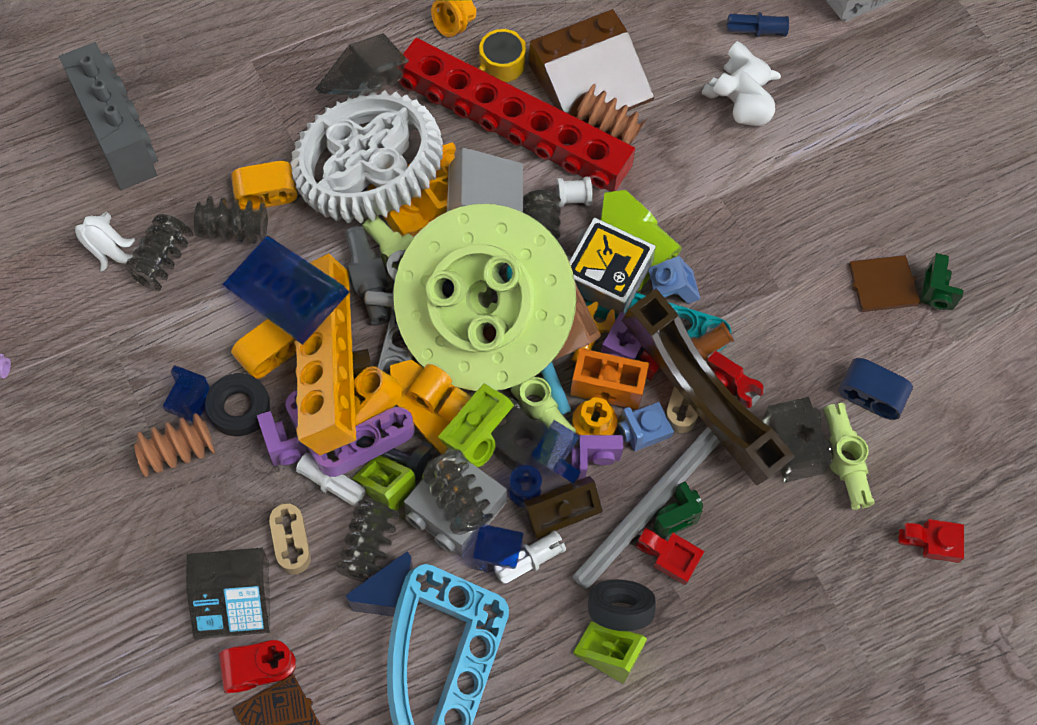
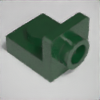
(935, 285)
(674, 518)

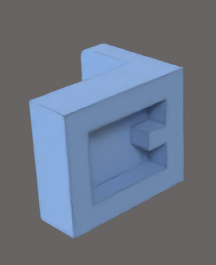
(675, 278)
(644, 426)

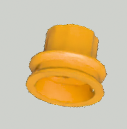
(452, 16)
(582, 418)

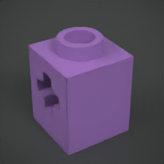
(617, 337)

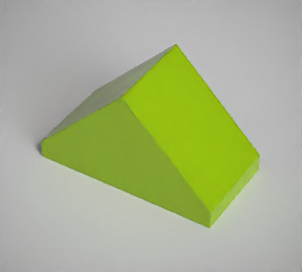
(386, 481)
(610, 650)

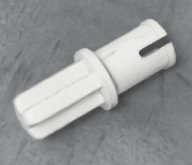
(339, 486)
(532, 556)

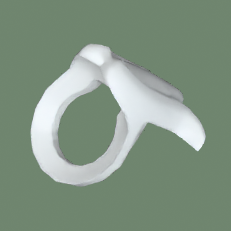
(102, 239)

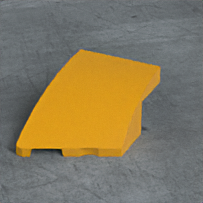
(430, 205)

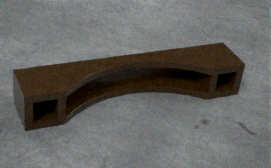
(743, 434)

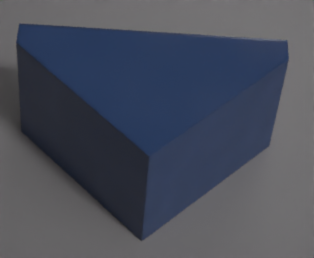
(382, 590)

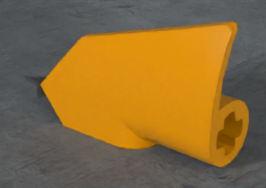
(428, 398)

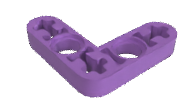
(351, 455)

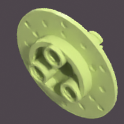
(531, 308)

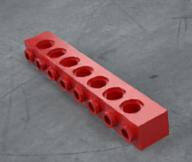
(467, 88)

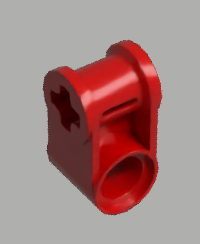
(250, 665)

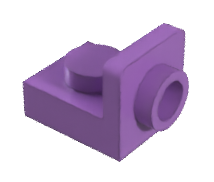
(279, 447)
(596, 448)

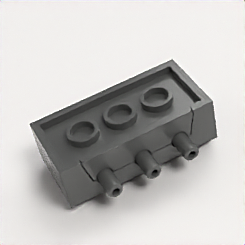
(110, 115)

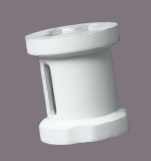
(574, 191)

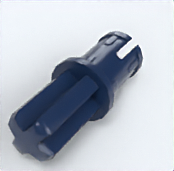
(758, 24)

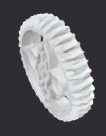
(366, 156)

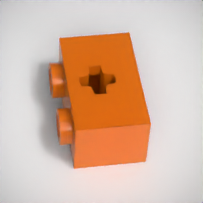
(610, 378)

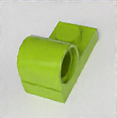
(474, 423)

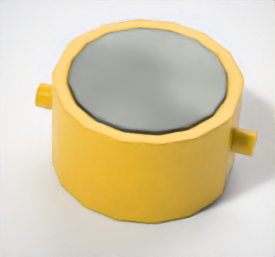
(502, 54)

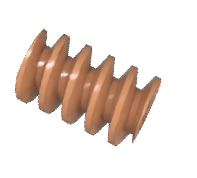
(609, 117)
(173, 444)

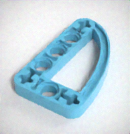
(464, 660)

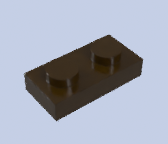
(563, 506)

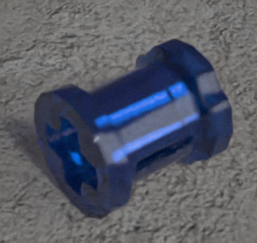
(517, 478)

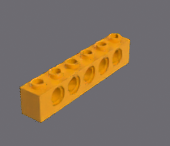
(326, 375)

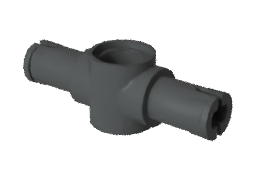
(366, 272)

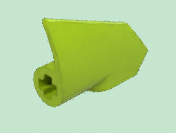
(629, 215)

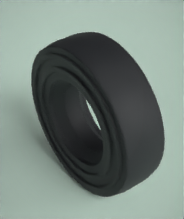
(230, 385)
(617, 617)

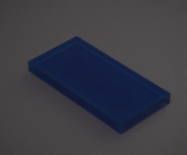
(285, 289)

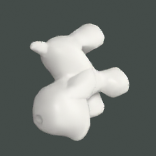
(744, 86)

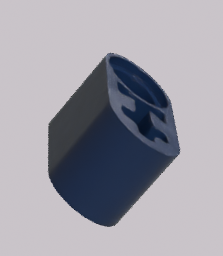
(875, 388)

